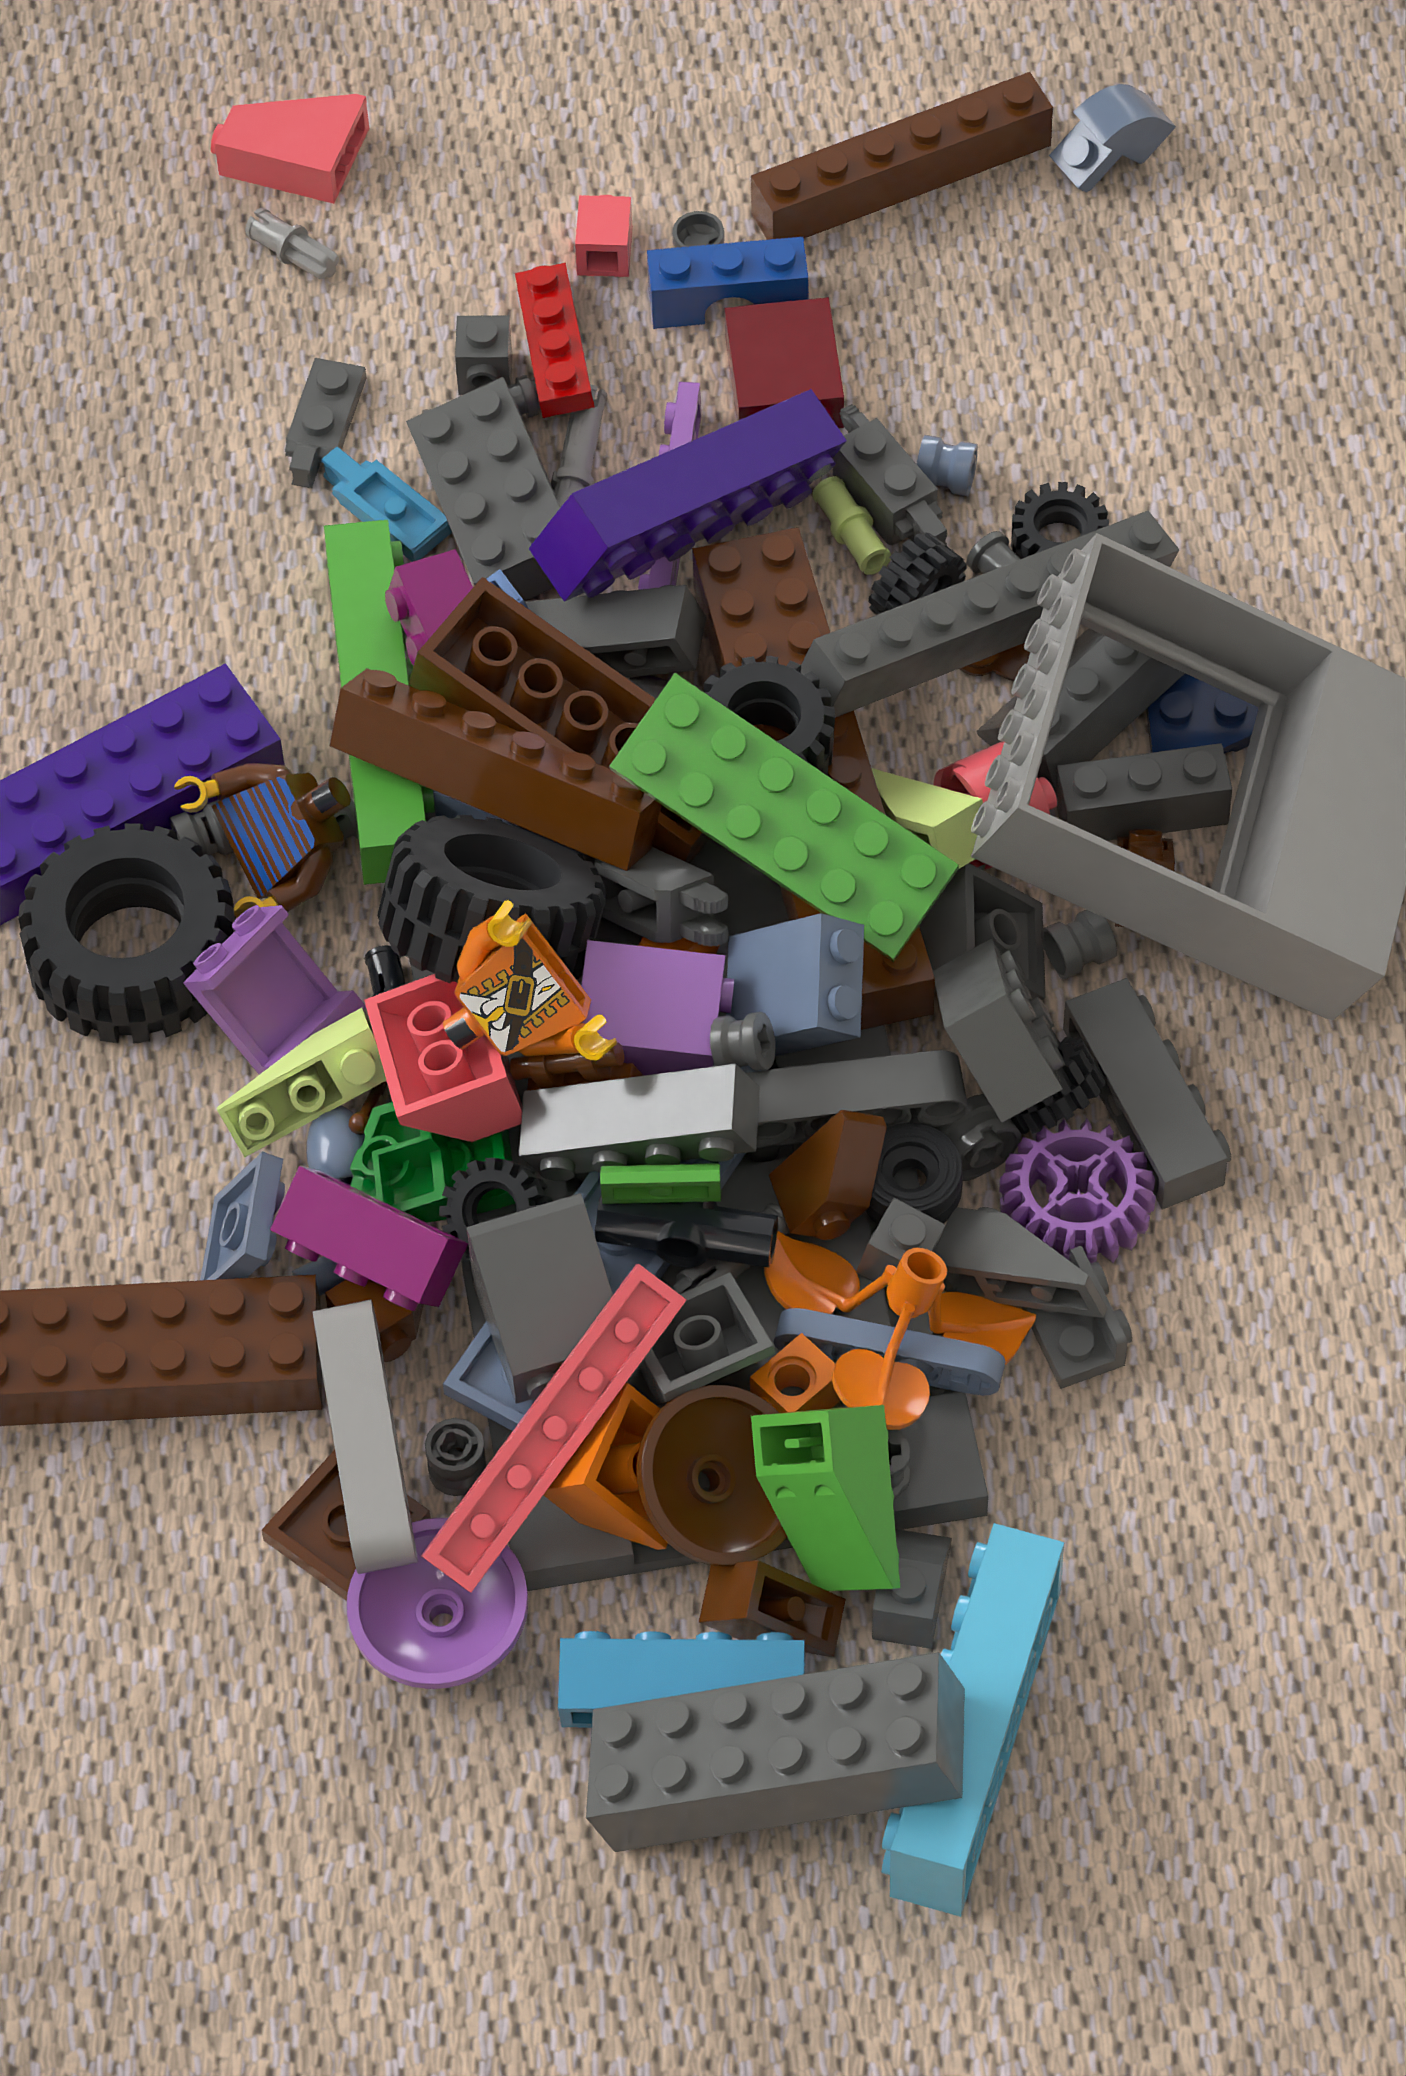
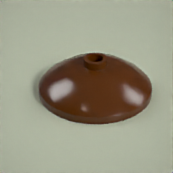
(712, 1435)

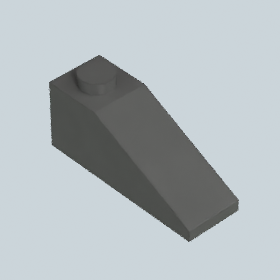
(1011, 1266)

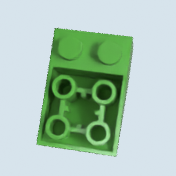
(832, 1492)

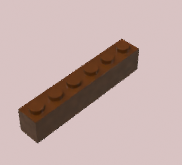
(902, 159)
(494, 768)

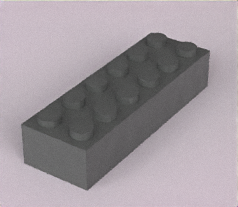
(777, 1752)

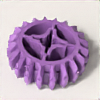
(1077, 1164)

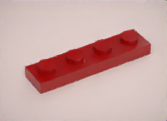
(554, 340)

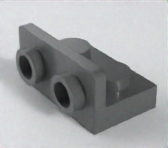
(1080, 1344)

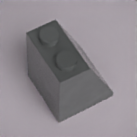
(538, 1287)

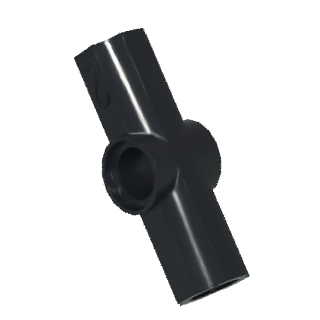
(690, 1231)

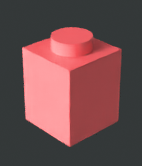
(603, 235)

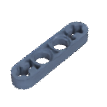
(943, 1360)

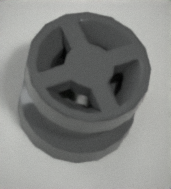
(743, 1041)

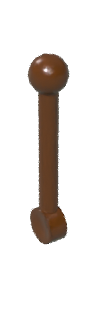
(359, 1120)

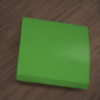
(660, 1183)

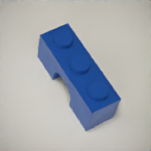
(694, 277)

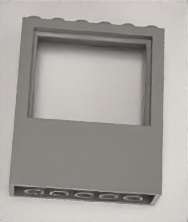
(1319, 811)

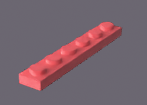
(553, 1428)

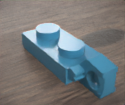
(378, 494)

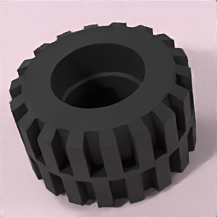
(780, 698)

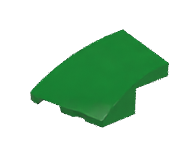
(415, 1165)

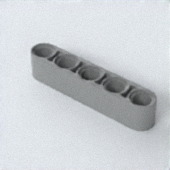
(365, 1437)

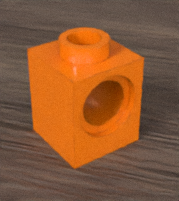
(800, 1366)

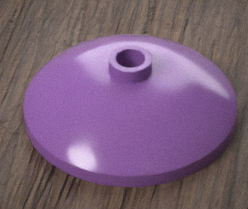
(395, 1609)

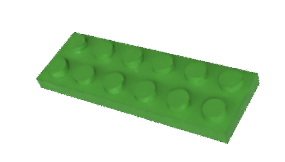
(783, 816)

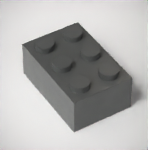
(999, 1028)

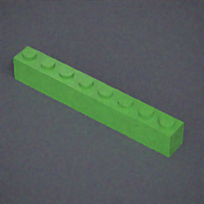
(366, 636)

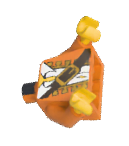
(521, 994)

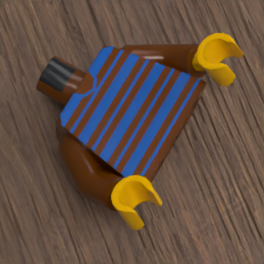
(277, 828)

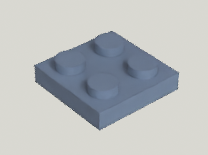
(242, 1220)

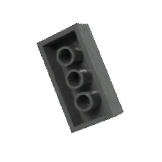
(489, 483)

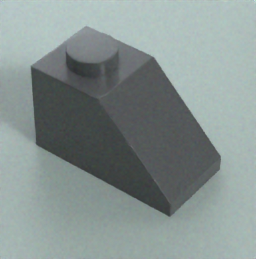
(911, 1612)

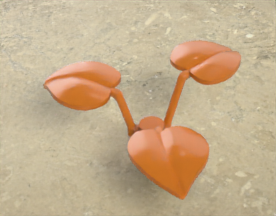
(822, 1280)

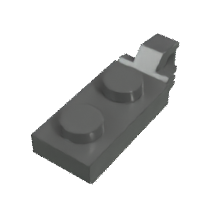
(322, 416)

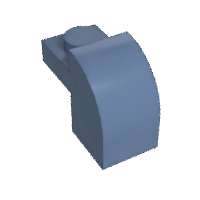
(1110, 125)

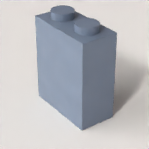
(802, 978)

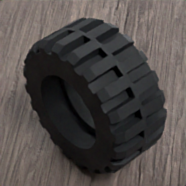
(463, 869)
(109, 875)

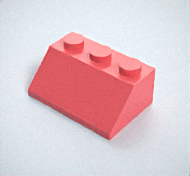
(431, 1079)

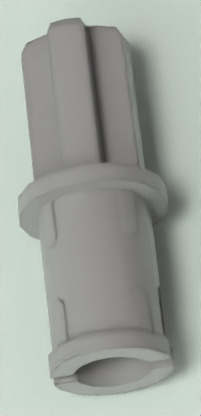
(292, 244)

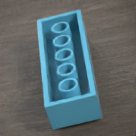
(995, 1658)

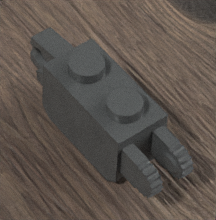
(886, 481)
(664, 899)

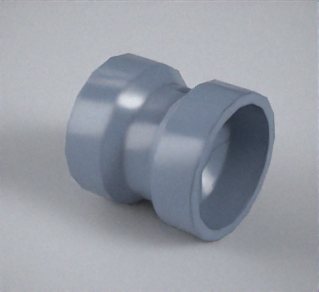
(948, 464)

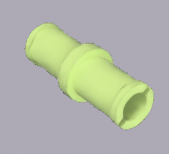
(851, 525)

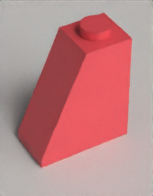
(293, 143)

